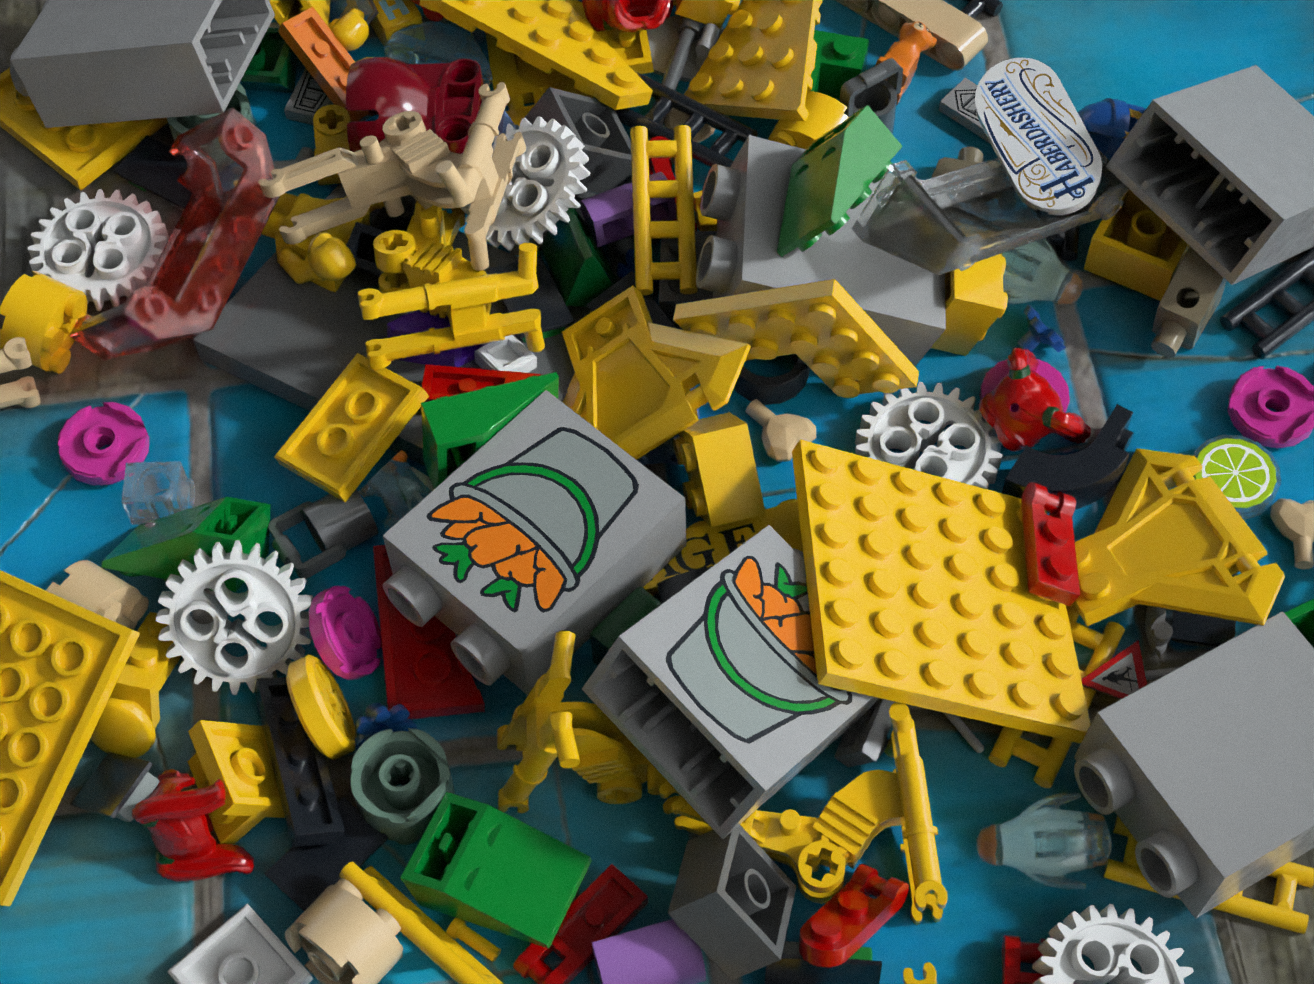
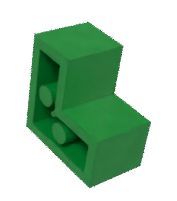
(837, 61)

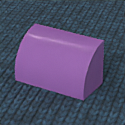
(611, 212)
(650, 956)

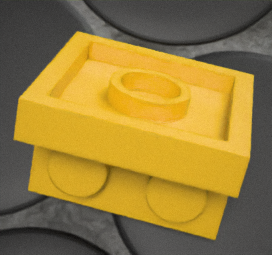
(243, 763)

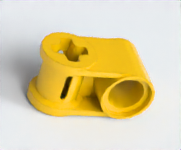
(330, 133)

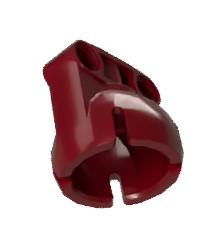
(440, 92)

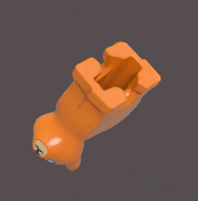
(913, 40)

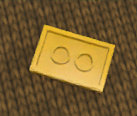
(351, 427)

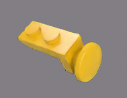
(133, 707)

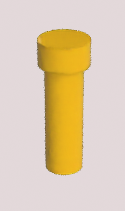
(459, 930)

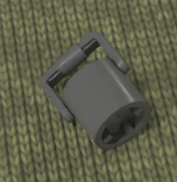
(873, 90)
(333, 525)

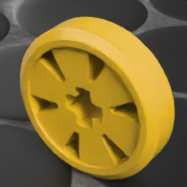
(321, 707)

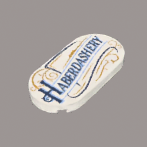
(1038, 136)

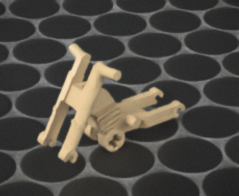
(414, 165)

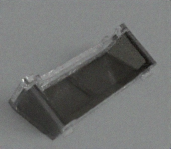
(966, 215)

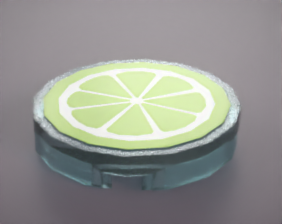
(1241, 471)

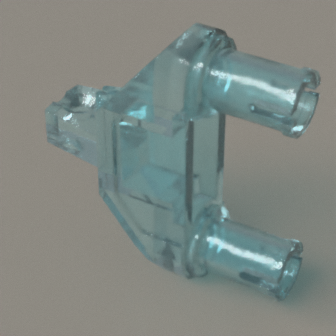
(436, 43)

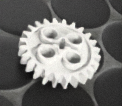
(541, 184)
(100, 245)
(897, 427)
(204, 643)
(1109, 945)

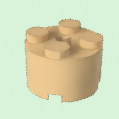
(102, 593)
(346, 937)

